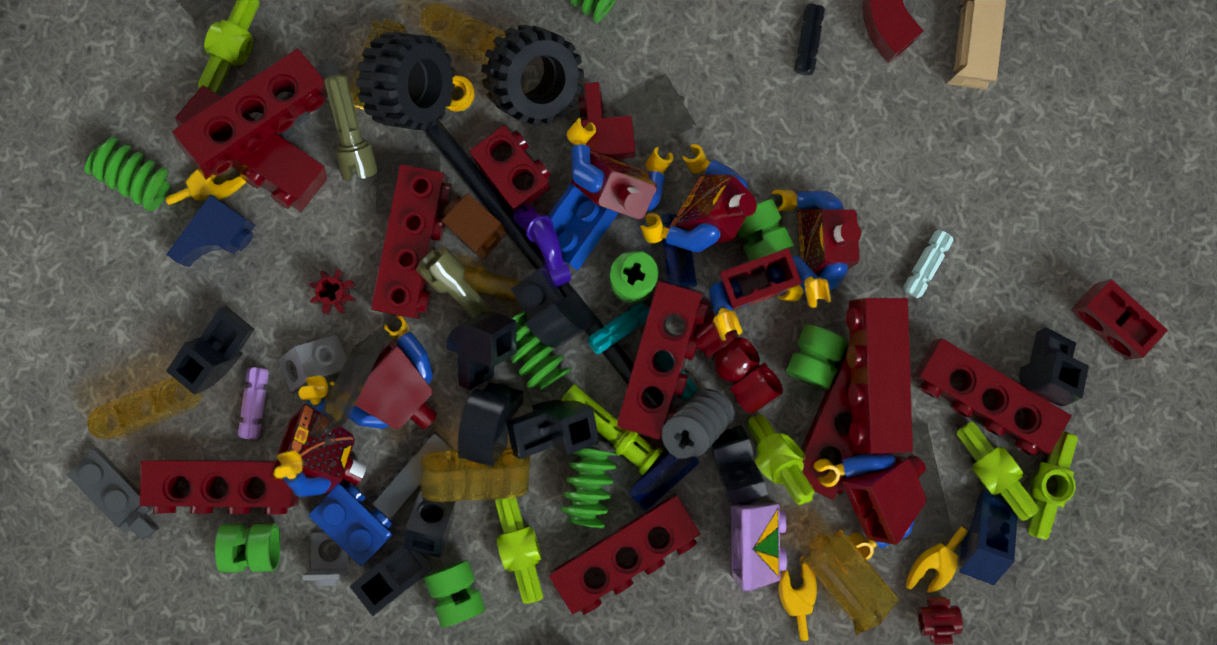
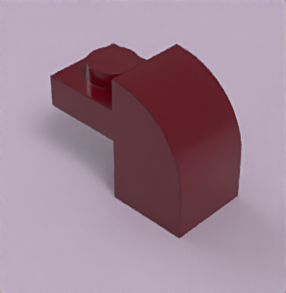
(613, 135)

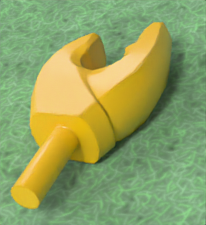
(201, 189)
(941, 559)
(799, 601)

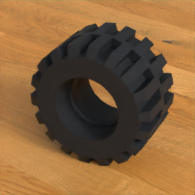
(405, 80)
(558, 80)

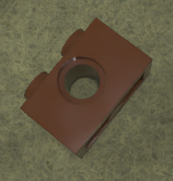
(473, 225)

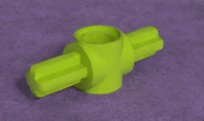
(228, 44)
(780, 459)
(1057, 465)
(997, 471)
(519, 549)

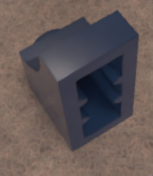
(212, 229)
(990, 540)

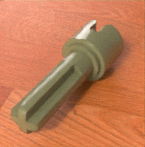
(353, 151)
(447, 275)

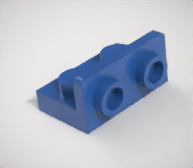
(579, 225)
(352, 523)

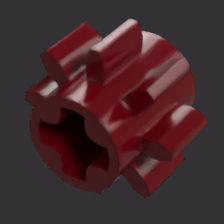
(322, 289)
(940, 620)

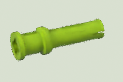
(625, 441)

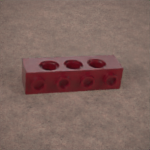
(259, 95)
(636, 411)
(1044, 419)
(824, 434)
(161, 478)
(585, 597)

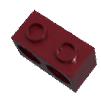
(504, 173)
(1119, 320)

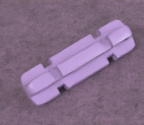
(253, 403)

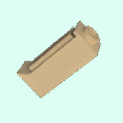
(978, 43)

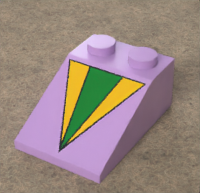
(756, 544)

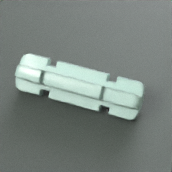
(928, 263)

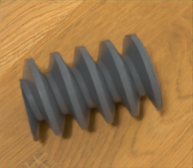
(698, 424)

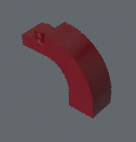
(890, 26)

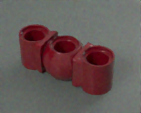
(738, 364)

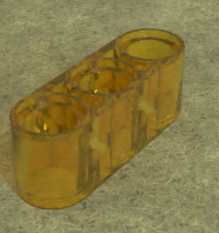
(457, 28)
(128, 414)
(456, 479)

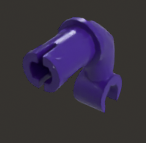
(540, 231)

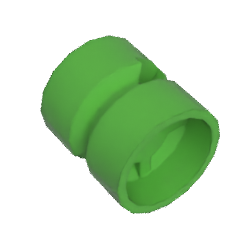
(773, 237)
(817, 356)
(244, 547)
(449, 581)

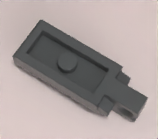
(113, 493)

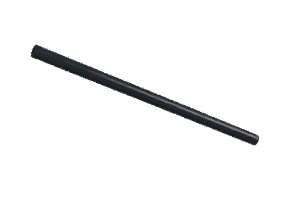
(530, 250)

